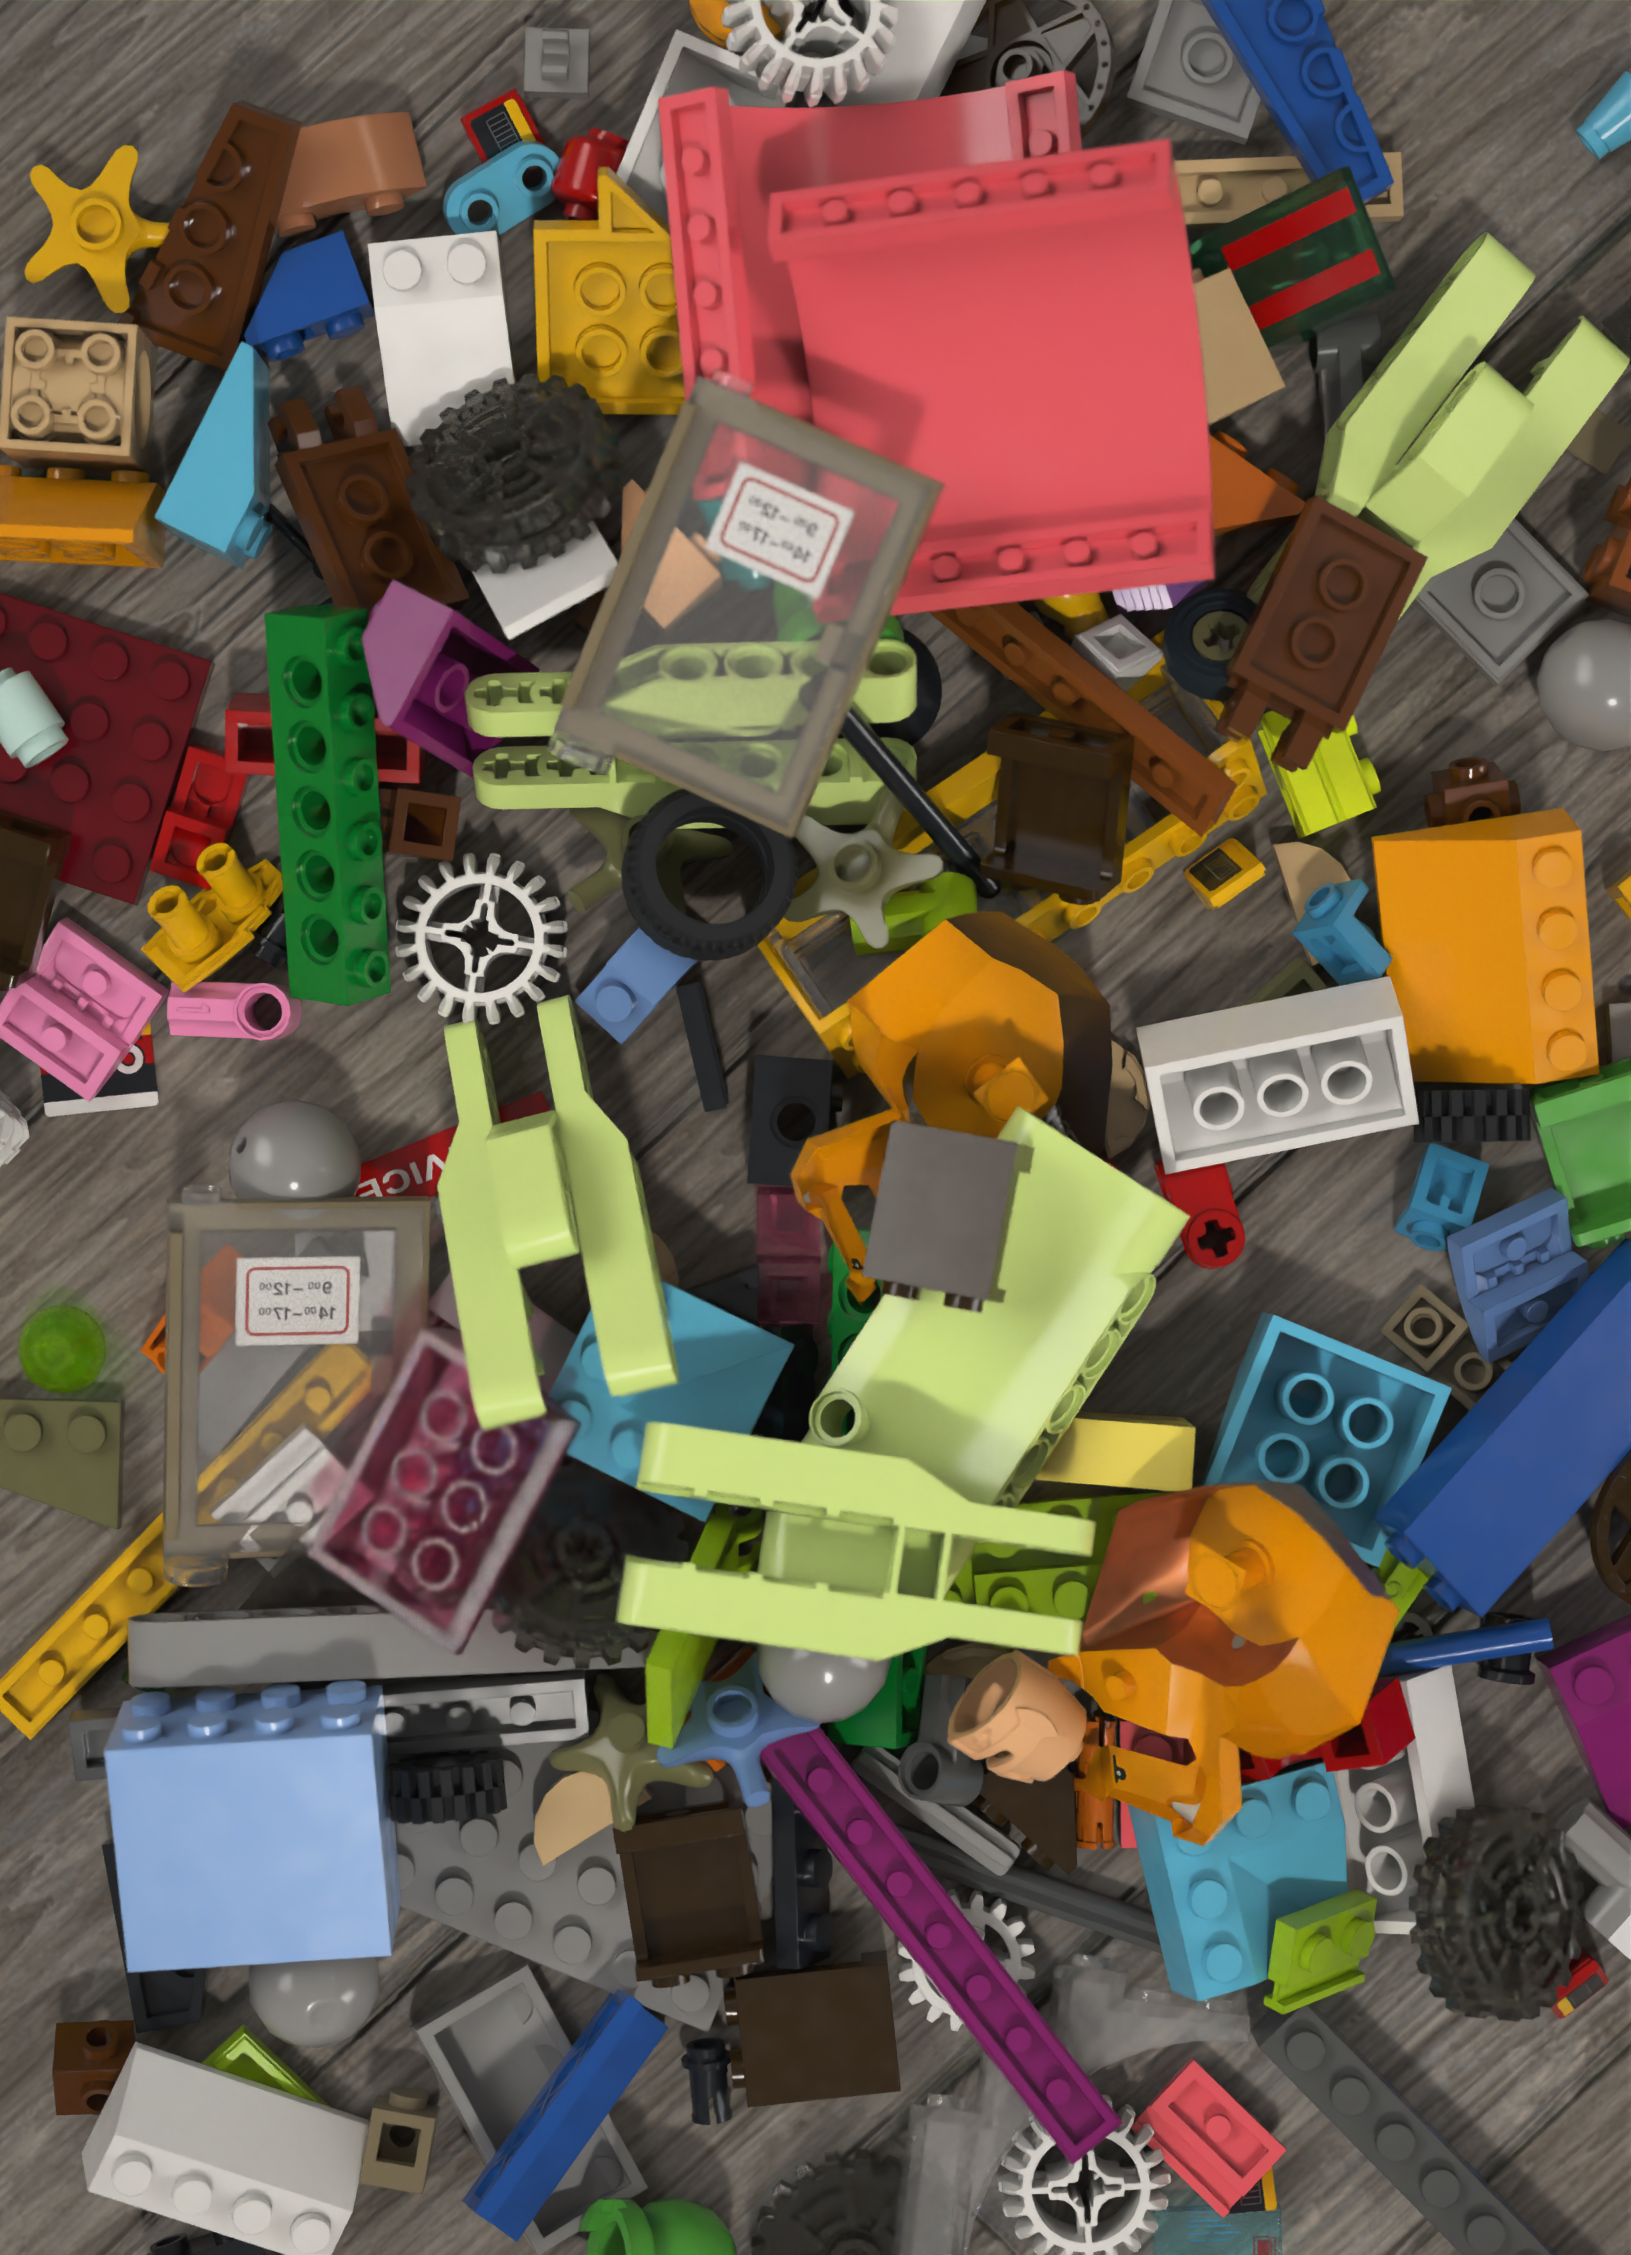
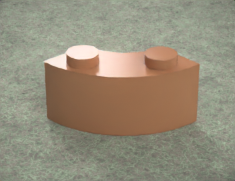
(350, 168)

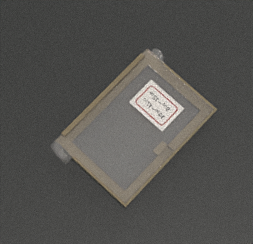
(744, 606)
(277, 1362)

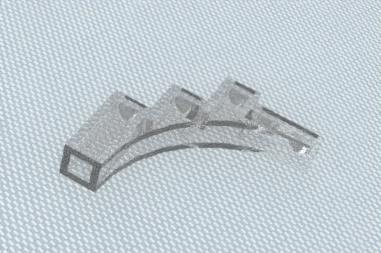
(957, 2150)

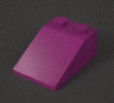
(1594, 1697)

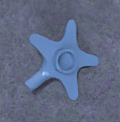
(734, 1724)

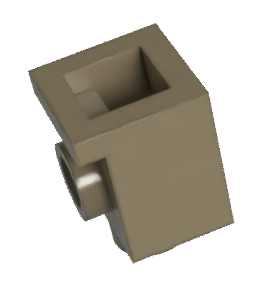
(396, 2162)

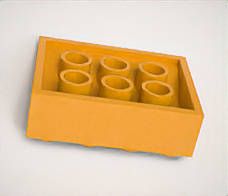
(81, 519)
(1490, 948)

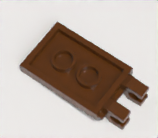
(357, 504)
(1318, 630)

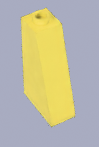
(1124, 1452)

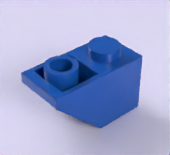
(308, 295)

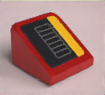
(499, 125)
(1585, 1982)

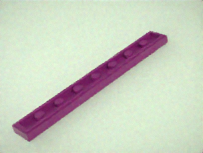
(942, 1942)

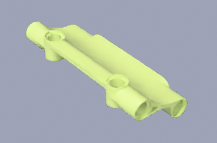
(996, 1389)

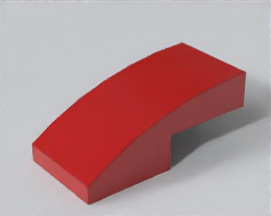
(200, 814)

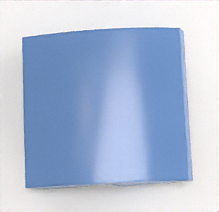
(1516, 1272)

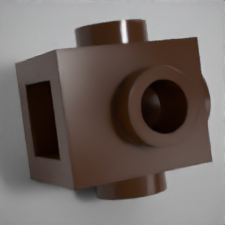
(1470, 793)
(89, 2063)

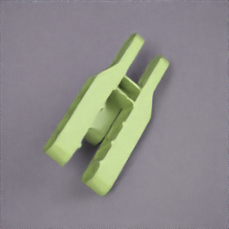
(1486, 440)
(530, 707)
(512, 1208)
(833, 1580)

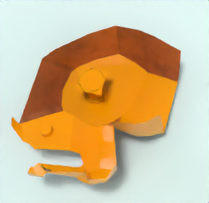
(1225, 1565)

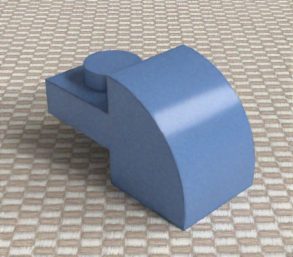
(633, 985)

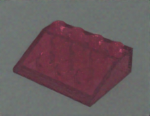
(437, 1498)

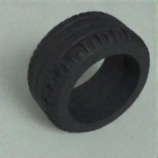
(674, 929)

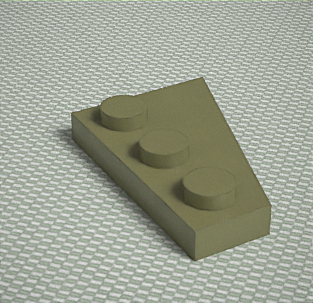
(65, 1454)

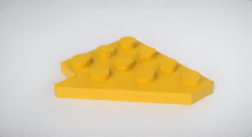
(610, 304)

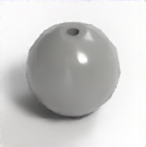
(1588, 685)
(294, 1154)
(819, 1684)
(314, 2000)

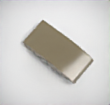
(1442, 1347)

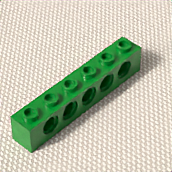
(327, 804)

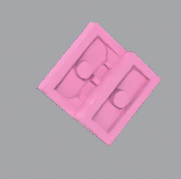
(80, 1009)

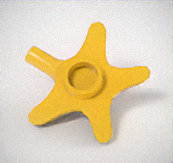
(95, 227)

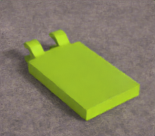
(681, 1658)

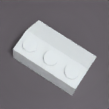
(685, 68)

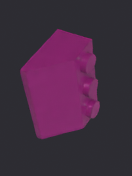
(421, 666)

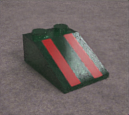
(1301, 260)

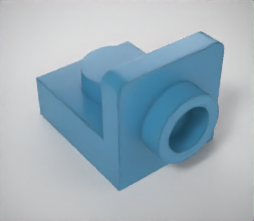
(1337, 938)
(1441, 1197)

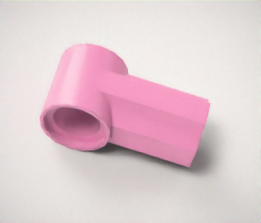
(228, 1010)

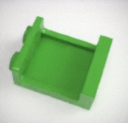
(1588, 1150)

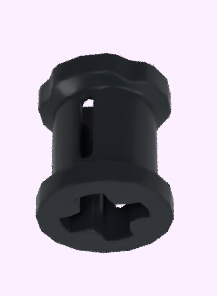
(1512, 1668)

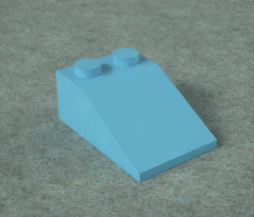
(224, 479)

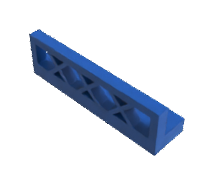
(565, 2114)

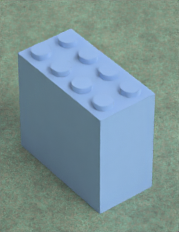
(253, 1826)

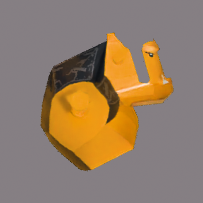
(955, 1045)

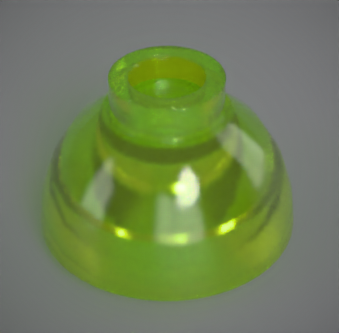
(62, 1349)

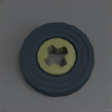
(1188, 636)

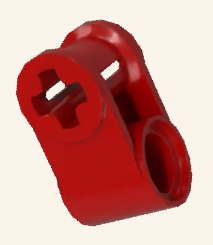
(1207, 1198)

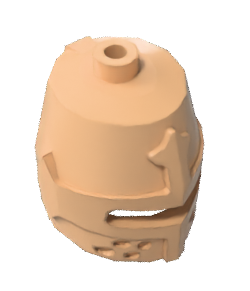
(1018, 1720)

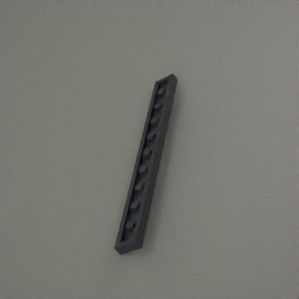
(800, 1855)

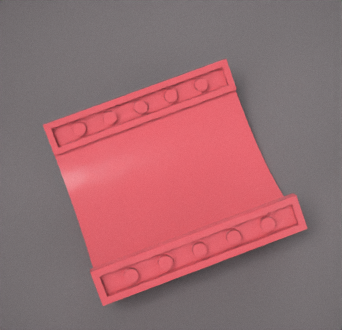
(728, 159)
(1025, 350)

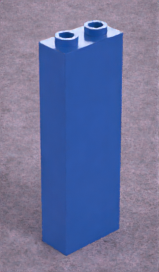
(1523, 1451)

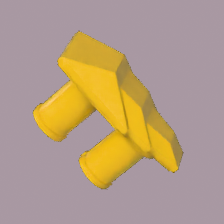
(216, 923)

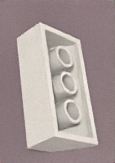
(1278, 1074)
(1399, 1804)
(226, 2154)

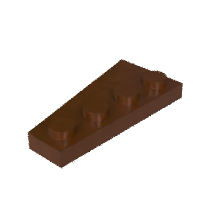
(218, 243)

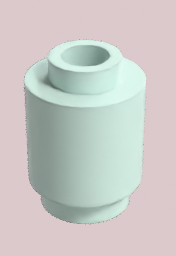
(28, 719)

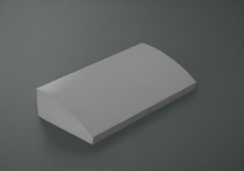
(492, 2061)

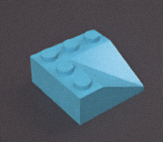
(722, 1386)
(1328, 1422)
(1222, 1899)

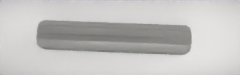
(954, 1823)

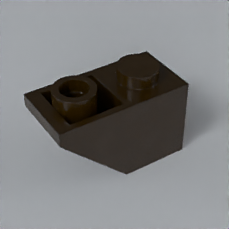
(1039, 1810)

